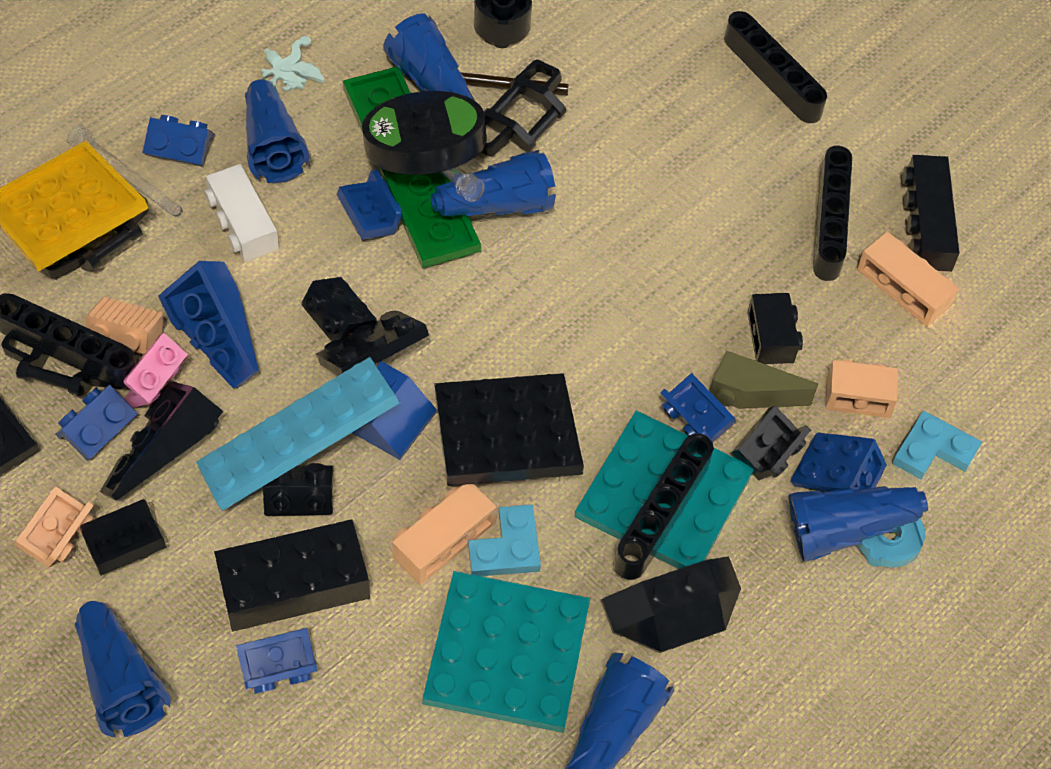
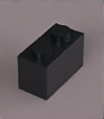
(774, 328)

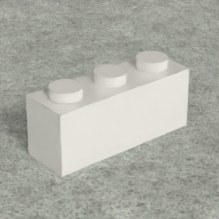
(241, 213)

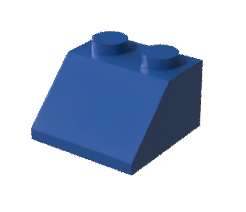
(403, 423)

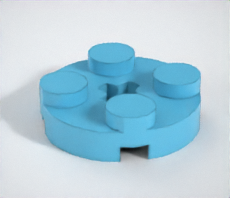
(896, 552)

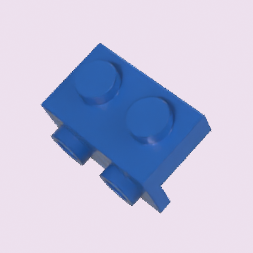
(177, 141)
(371, 207)
(697, 409)
(96, 422)
(276, 659)

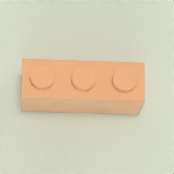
(907, 278)
(443, 531)

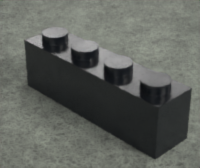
(931, 211)

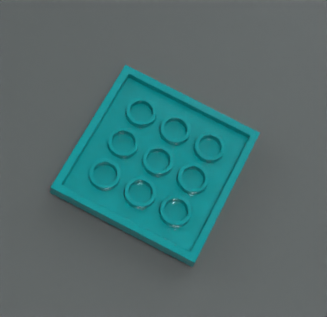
(634, 471)
(507, 651)

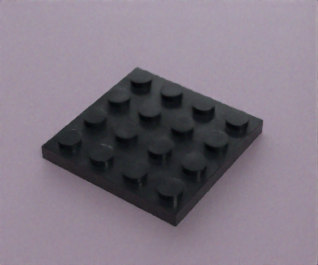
(507, 429)

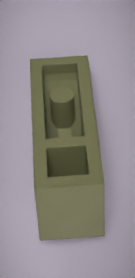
(752, 384)

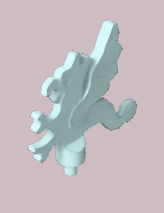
(287, 68)

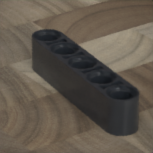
(775, 67)
(832, 213)
(22, 317)
(662, 519)

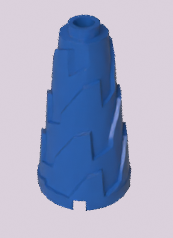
(424, 56)
(271, 136)
(509, 188)
(848, 516)
(119, 680)
(619, 712)

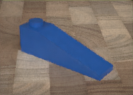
(211, 314)

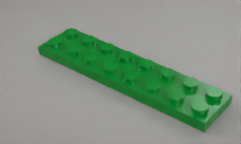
(431, 234)

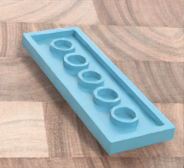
(296, 433)

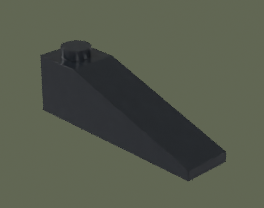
(175, 424)

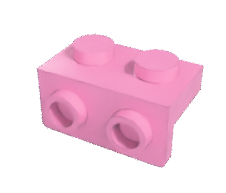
(153, 371)

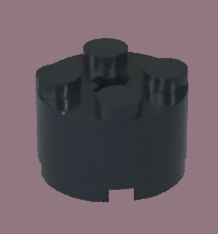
(502, 20)

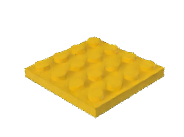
(65, 205)

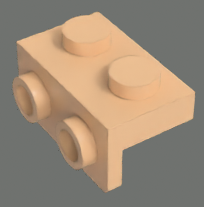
(52, 527)

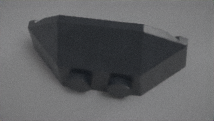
(675, 605)

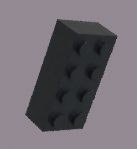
(292, 575)

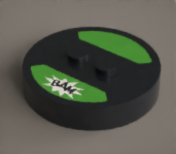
(424, 132)

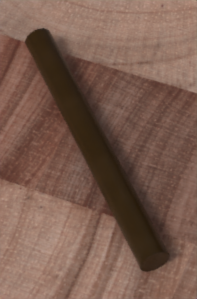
(505, 82)

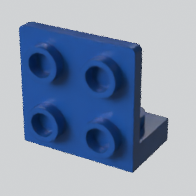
(840, 463)

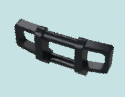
(542, 94)
(90, 259)
(32, 368)

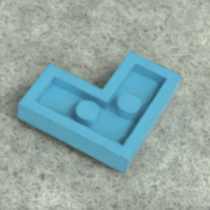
(935, 438)
(513, 552)

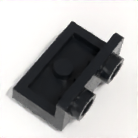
(336, 307)
(771, 444)
(300, 492)
(122, 537)

